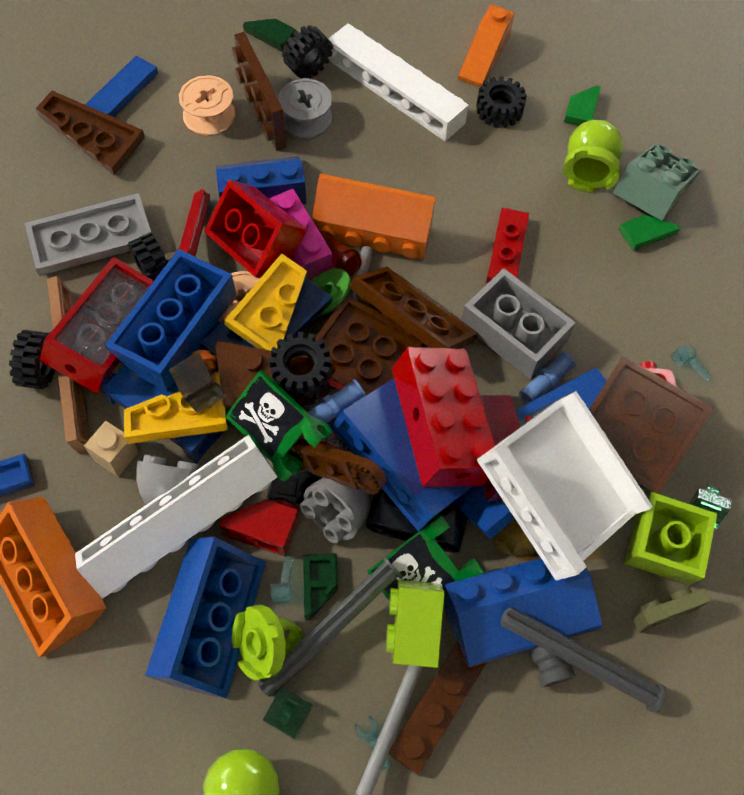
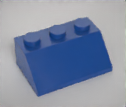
(268, 176)

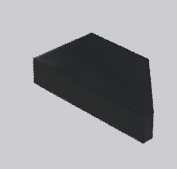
(293, 489)

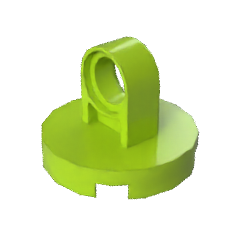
(262, 641)

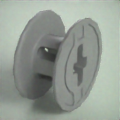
(306, 108)

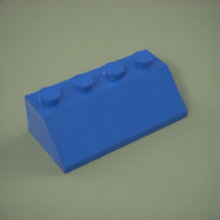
(172, 318)
(479, 601)
(196, 632)

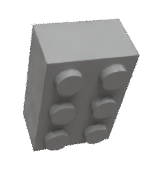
(517, 323)

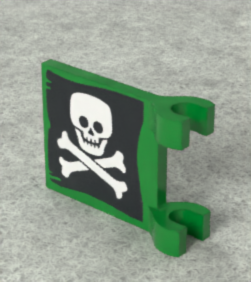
(275, 423)
(425, 561)

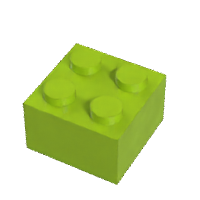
(671, 540)
(417, 624)

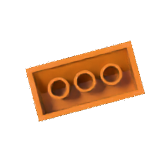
(373, 216)
(43, 577)

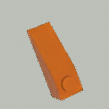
(487, 45)

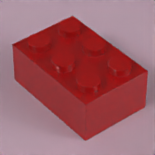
(253, 228)

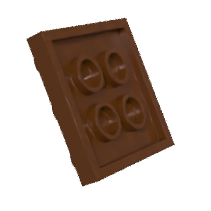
(364, 344)
(647, 421)

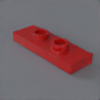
(508, 242)

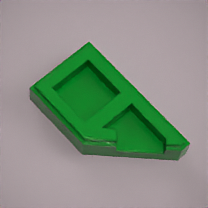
(582, 106)
(646, 231)

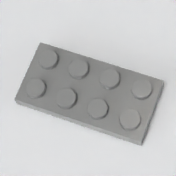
(86, 233)

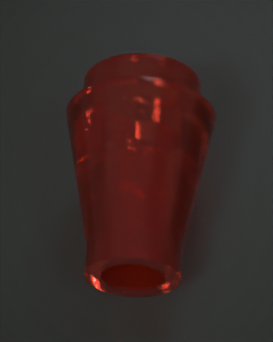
(344, 257)

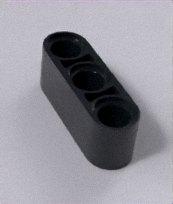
(389, 520)

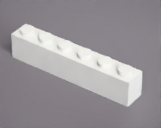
(398, 82)
(174, 517)

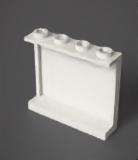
(564, 484)

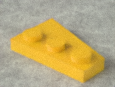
(268, 307)
(171, 418)

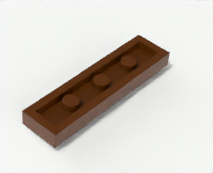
(435, 711)

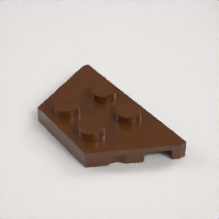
(241, 363)

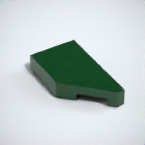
(270, 31)
(320, 581)

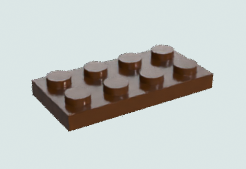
(259, 91)
(412, 309)

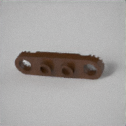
(340, 466)

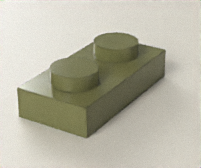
(682, 603)

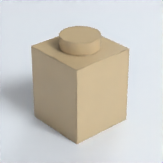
(110, 449)

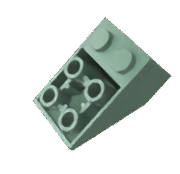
(656, 180)

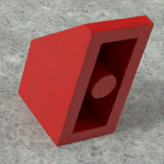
(263, 525)

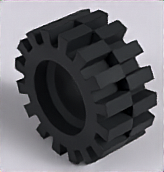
(307, 52)
(501, 91)
(148, 255)
(295, 347)
(25, 363)

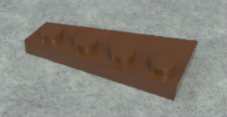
(94, 132)

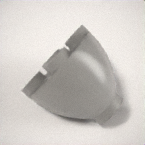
(157, 478)
(335, 508)

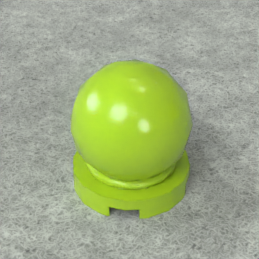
(593, 156)
(241, 774)

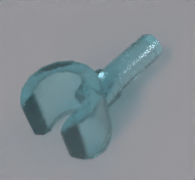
(687, 354)
(281, 591)
(370, 738)

